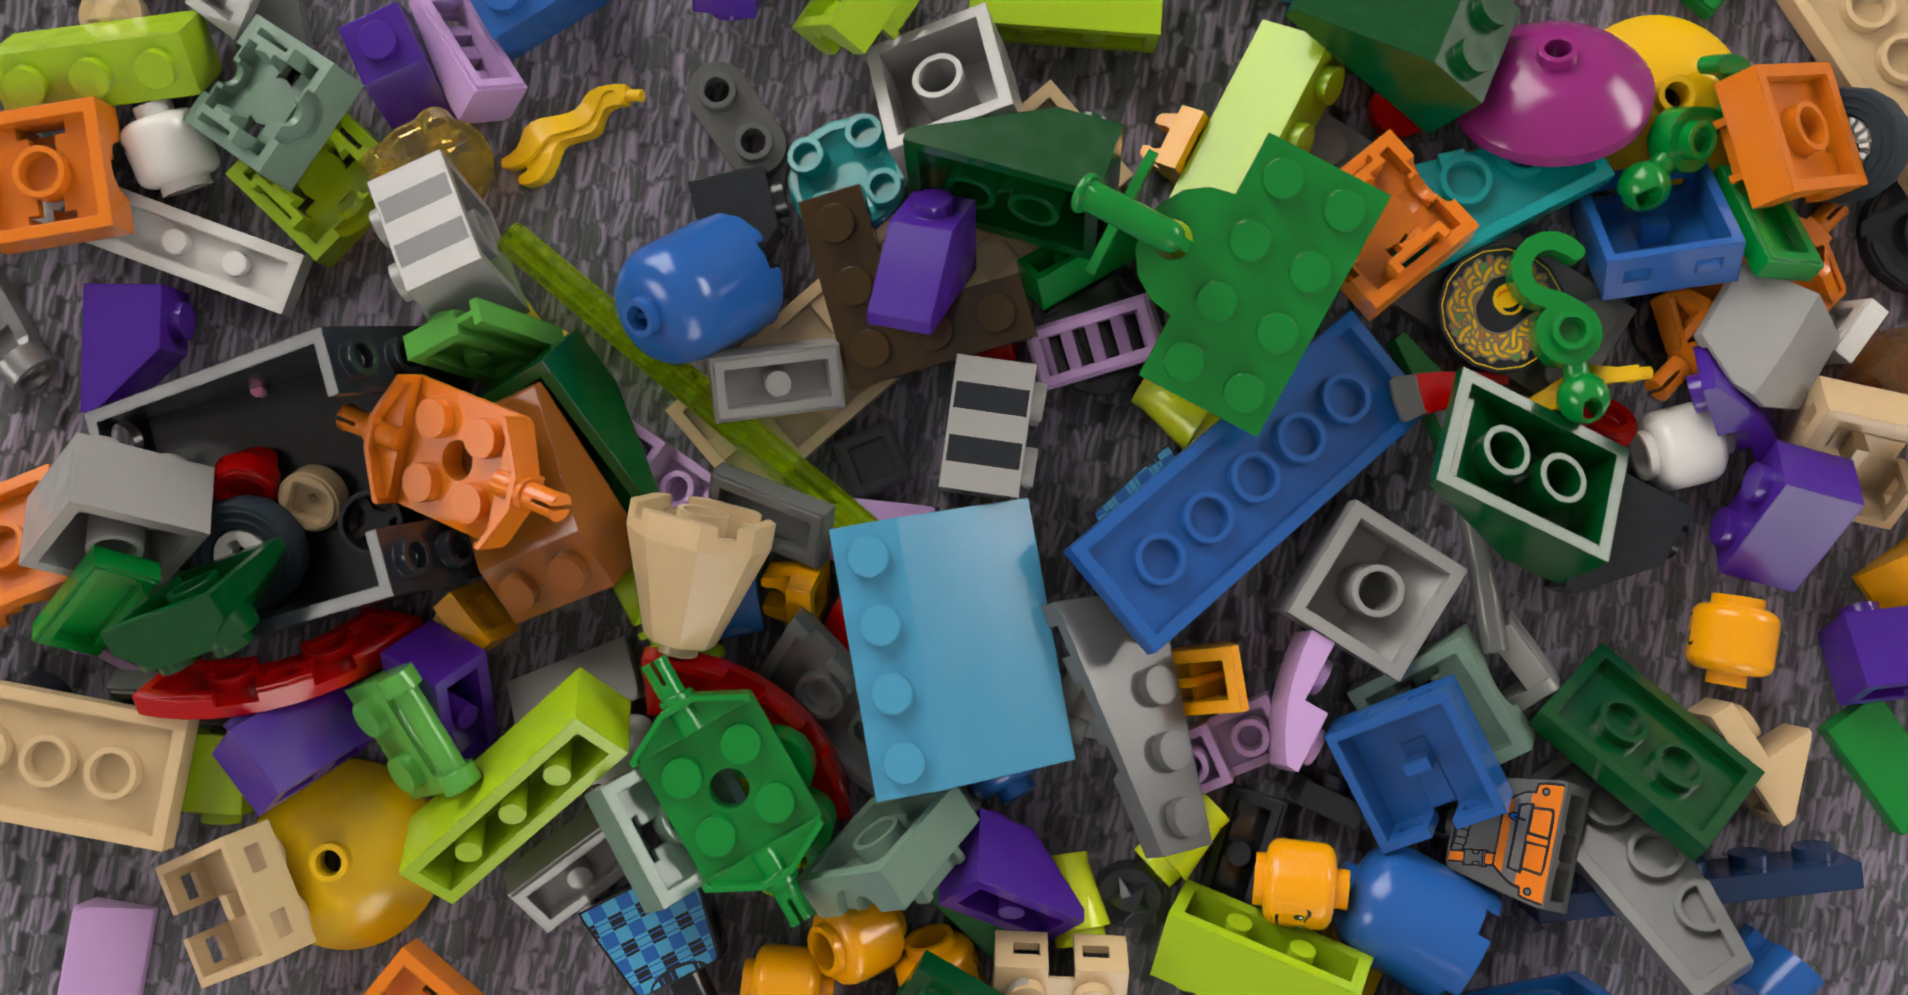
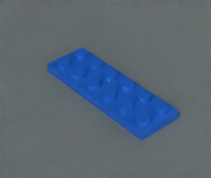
(1239, 494)

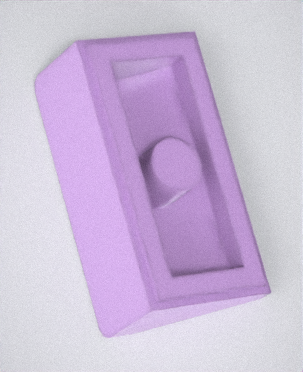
(108, 948)

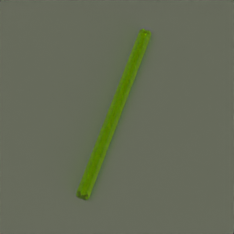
(681, 381)

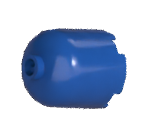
(698, 290)
(1416, 919)

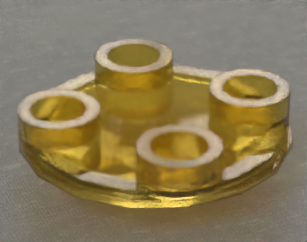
(432, 131)

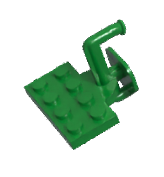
(1250, 279)

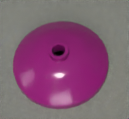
(1562, 96)

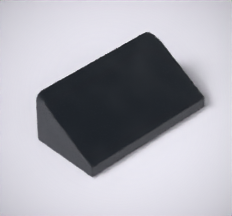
(1254, 822)

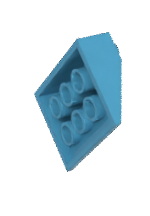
(951, 647)

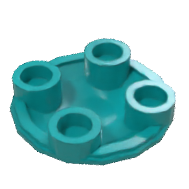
(846, 155)

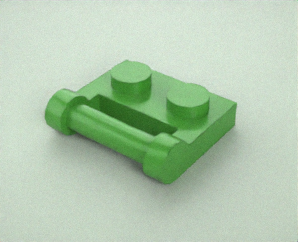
(410, 734)

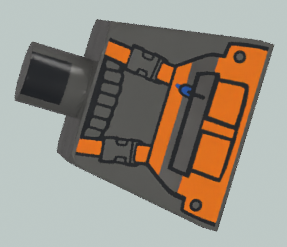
(1528, 849)

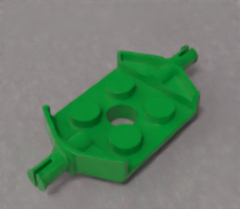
(732, 844)

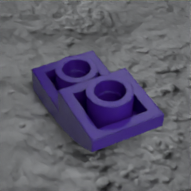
(1730, 408)

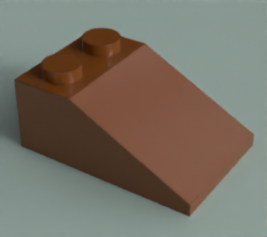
(567, 559)

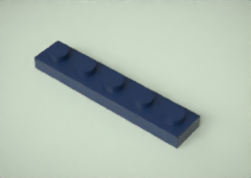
(1741, 877)

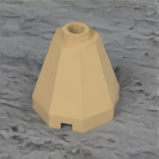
(693, 567)

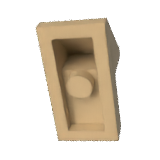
(1778, 753)

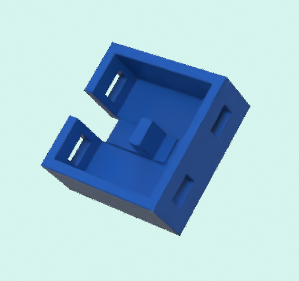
(1675, 247)
(1416, 756)

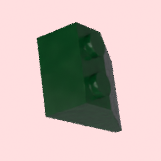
(1417, 54)
(1021, 171)
(592, 408)
(1529, 478)

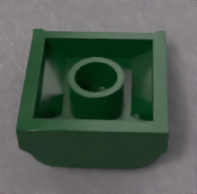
(197, 612)

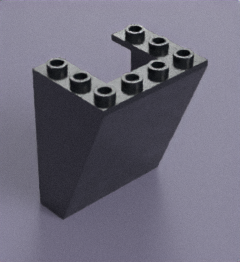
(306, 386)

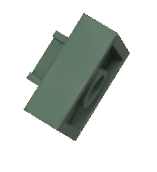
(294, 116)
(1458, 655)
(890, 854)
(674, 871)

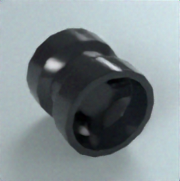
(361, 515)

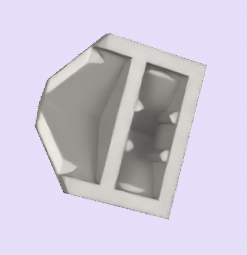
(1768, 338)

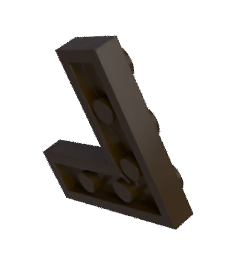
(847, 265)

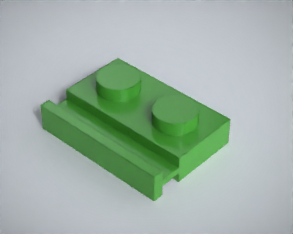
(479, 341)

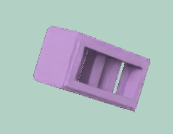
(473, 95)
(1044, 358)

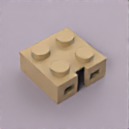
(1863, 427)
(256, 894)
(1029, 972)

